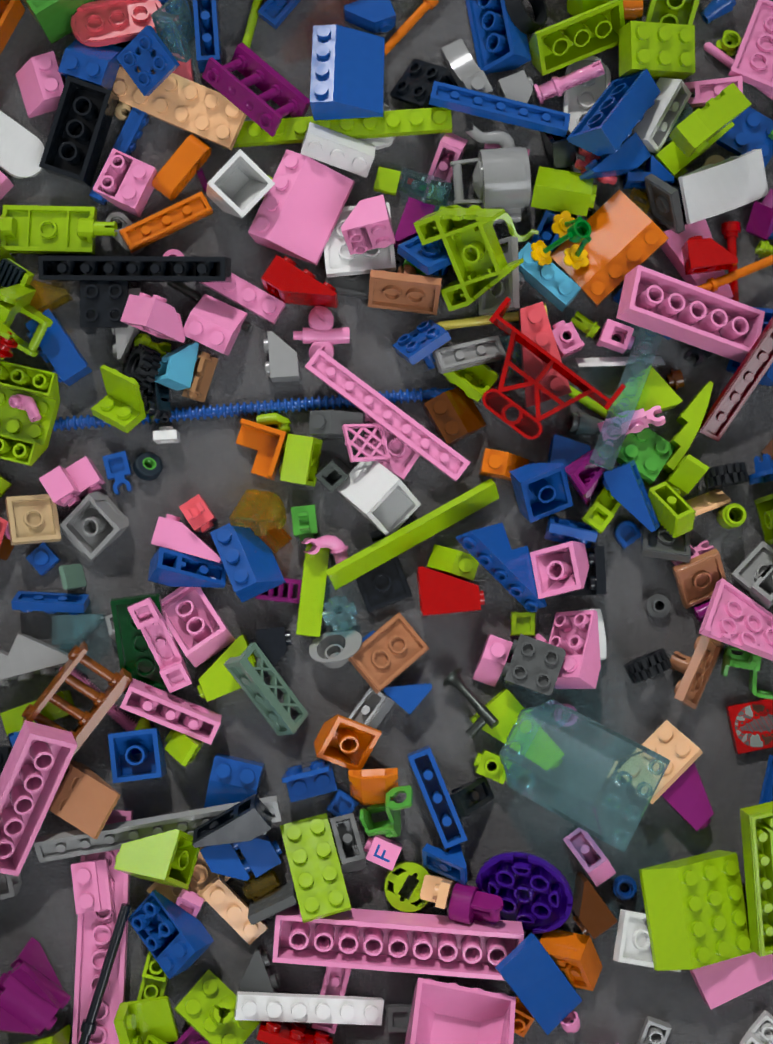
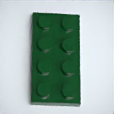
(131, 645)

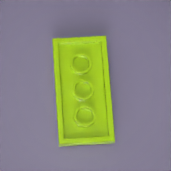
(315, 868)

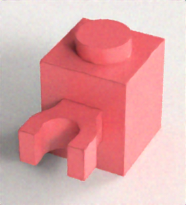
(198, 514)

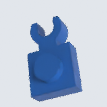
(117, 468)

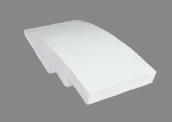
(723, 186)

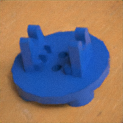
(763, 470)

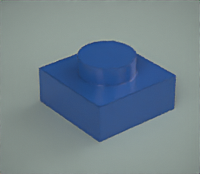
(43, 558)

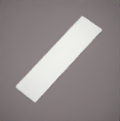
(611, 361)

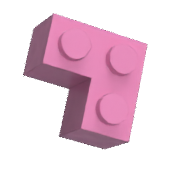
(72, 483)

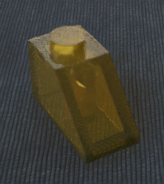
(48, 296)

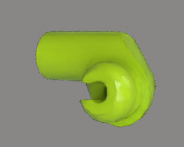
(274, 419)

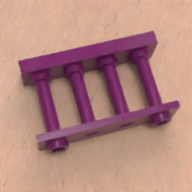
(266, 79)

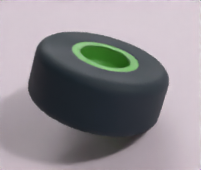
(144, 472)

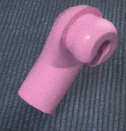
(27, 404)

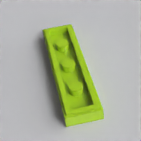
(312, 592)

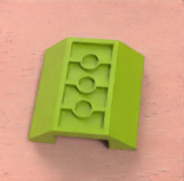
(19, 438)

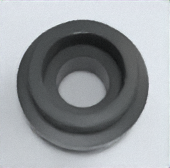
(650, 605)

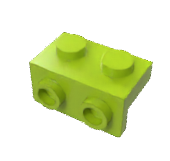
(473, 380)

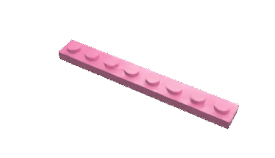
(387, 415)

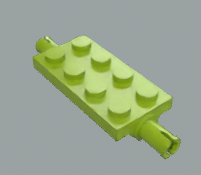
(52, 229)

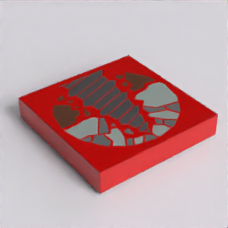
(751, 725)

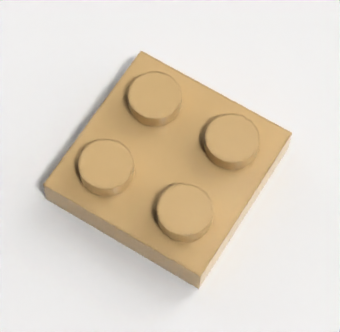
(32, 519)

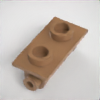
(203, 375)

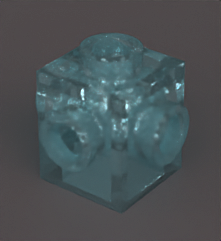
(344, 620)

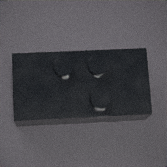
(79, 131)

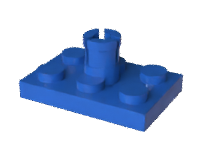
(427, 258)

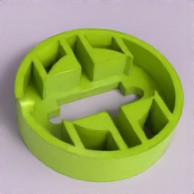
(399, 879)

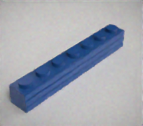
(126, 140)

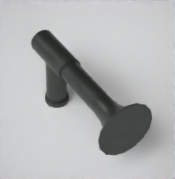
(454, 679)

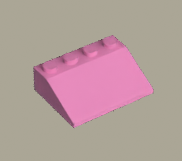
(301, 208)

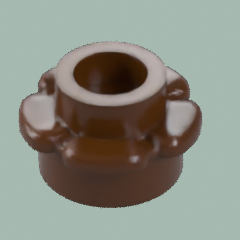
(675, 379)

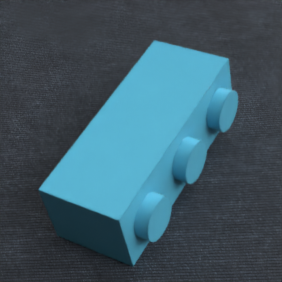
(548, 280)

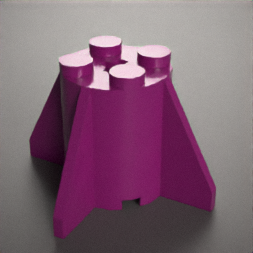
(30, 993)

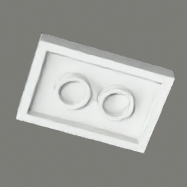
(633, 940)

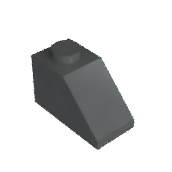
(329, 423)
(348, 843)

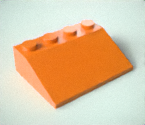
(619, 242)

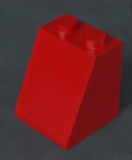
(446, 594)

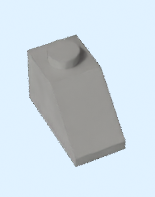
(516, 87)

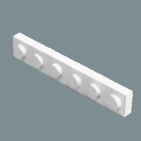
(308, 1008)

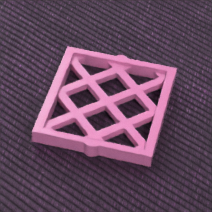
(383, 441)

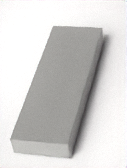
(469, 354)

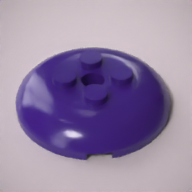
(530, 890)

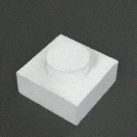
(166, 435)

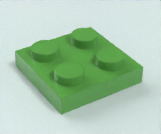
(648, 451)

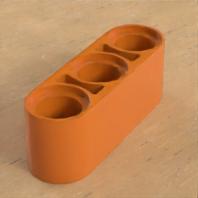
(181, 167)

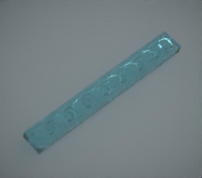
(624, 406)

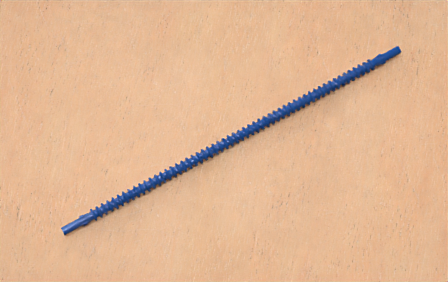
(255, 408)

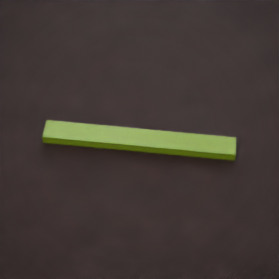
(413, 534)

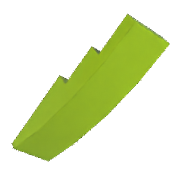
(691, 421)

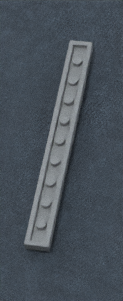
(77, 843)

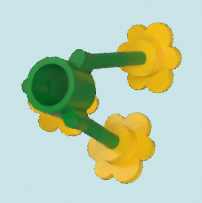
(568, 229)

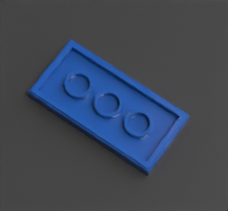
(539, 983)

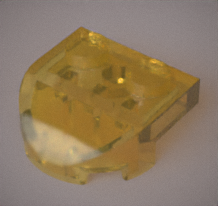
(259, 511)

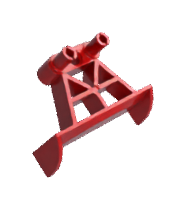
(499, 402)

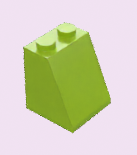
(160, 858)

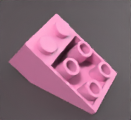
(579, 637)

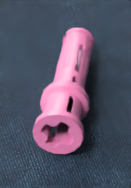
(558, 85)

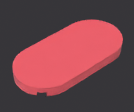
(112, 21)

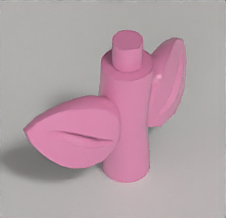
(321, 333)

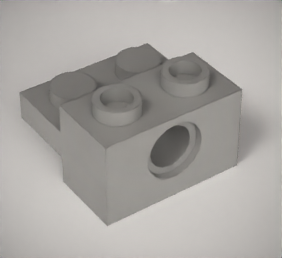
(750, 571)

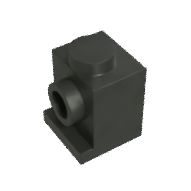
(333, 473)

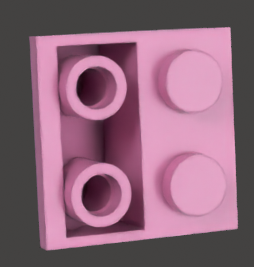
(126, 182)
(368, 226)

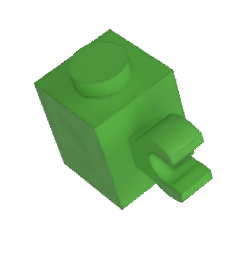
(304, 521)

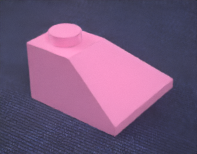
(560, 568)

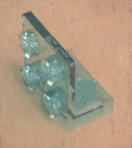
(175, 27)

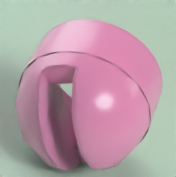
(568, 1026)

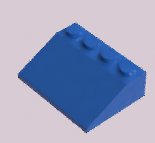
(346, 73)

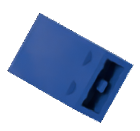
(170, 933)

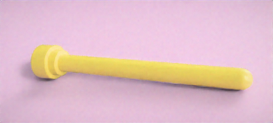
(478, 321)

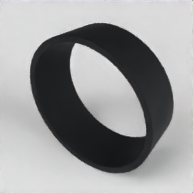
(522, 19)

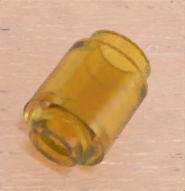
(261, 886)

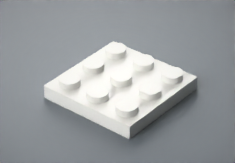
(340, 262)

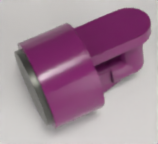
(470, 904)

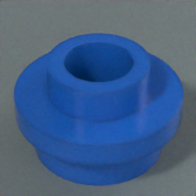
(630, 892)

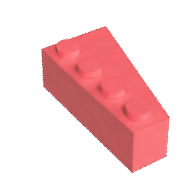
(536, 326)

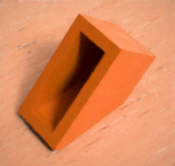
(499, 463)

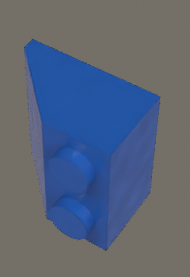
(91, 64)
(541, 489)
(136, 755)

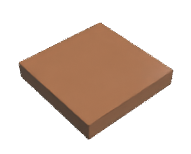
(698, 577)

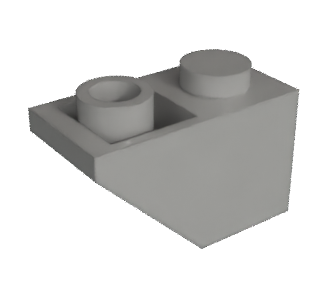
(283, 360)

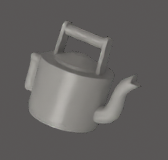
(499, 177)

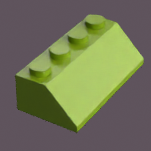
(577, 37)

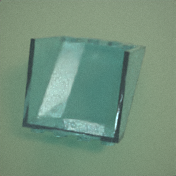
(582, 771)

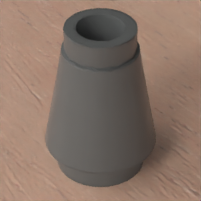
(583, 424)

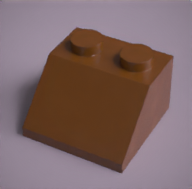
(453, 416)
(590, 910)

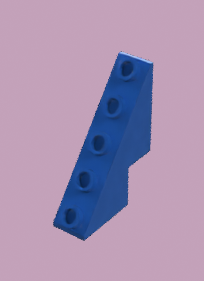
(508, 566)

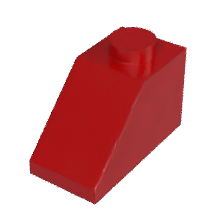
(706, 256)

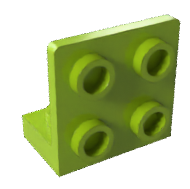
(123, 403)
(144, 1017)

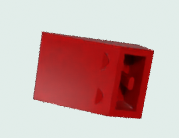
(297, 286)

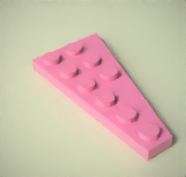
(738, 621)

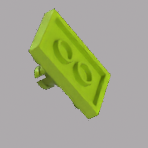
(211, 1010)

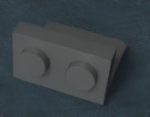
(534, 665)

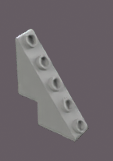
(28, 658)

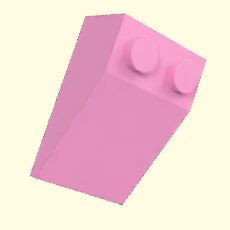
(195, 624)

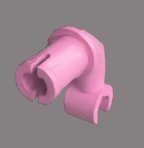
(335, 545)

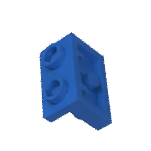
(567, 530)

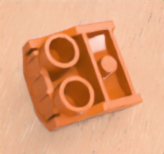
(371, 785)

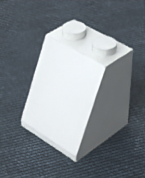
(238, 185)
(379, 496)

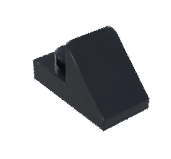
(471, 796)

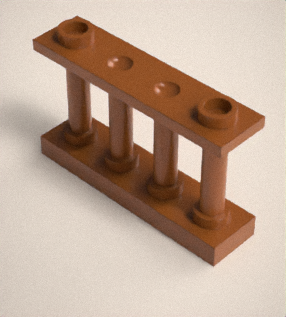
(102, 700)

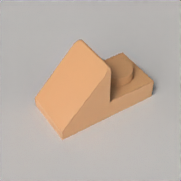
(436, 890)

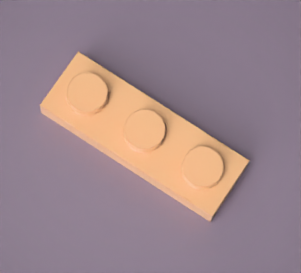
(232, 909)

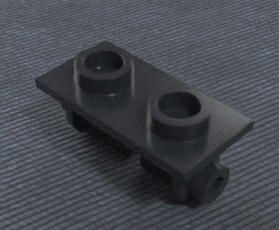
(155, 406)

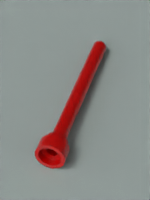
(730, 231)

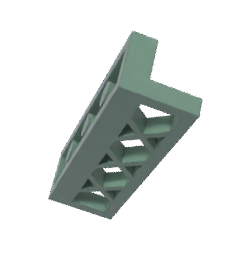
(265, 695)

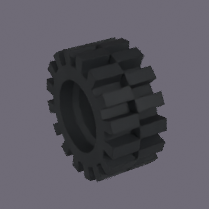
(143, 365)
(726, 475)
(648, 665)

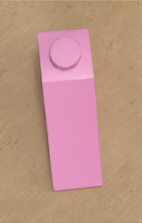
(178, 537)

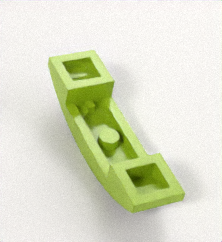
(601, 511)

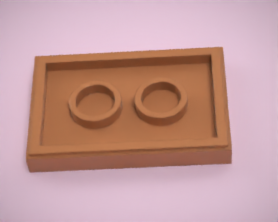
(388, 652)

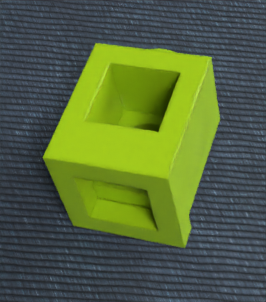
(481, 762)

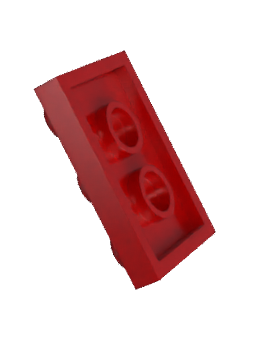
(287, 1033)

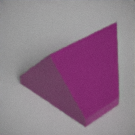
(584, 476)

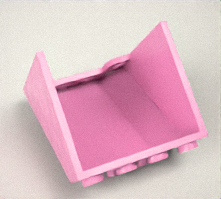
(459, 1015)

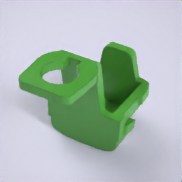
(745, 661)
(390, 827)

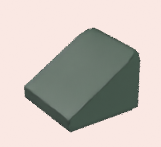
(72, 576)

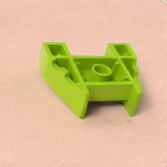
(702, 130)
(471, 249)

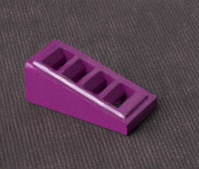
(280, 598)

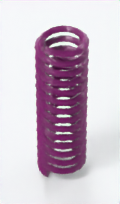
(203, 177)

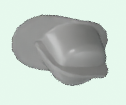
(335, 648)

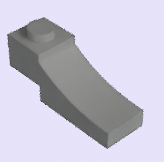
(464, 68)

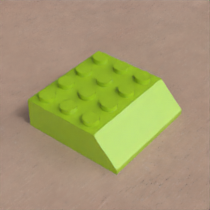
(695, 911)

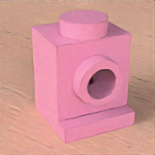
(623, 332)
(570, 346)

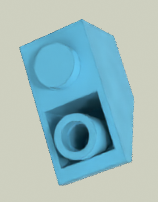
(178, 367)

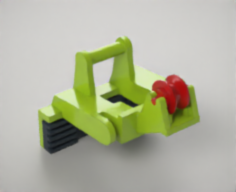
(14, 298)

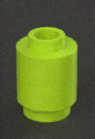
(736, 511)

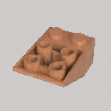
(84, 799)

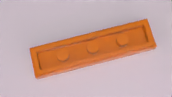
(166, 222)

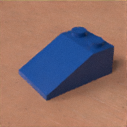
(232, 780)

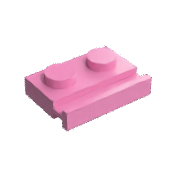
(92, 886)

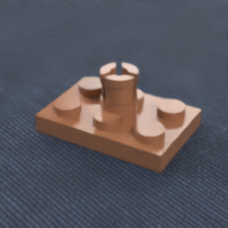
(404, 291)
(695, 670)

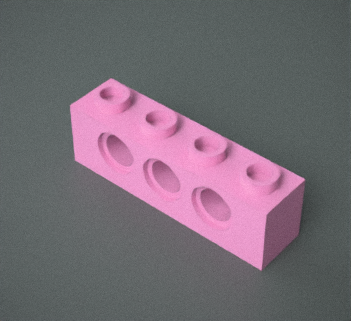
(171, 711)

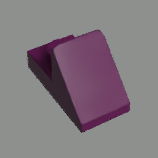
(761, 218)

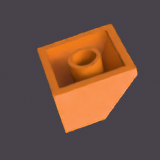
(346, 742)

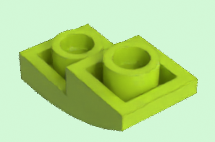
(153, 980)

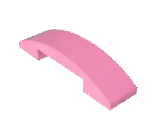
(161, 643)

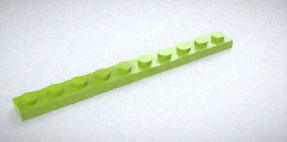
(392, 124)

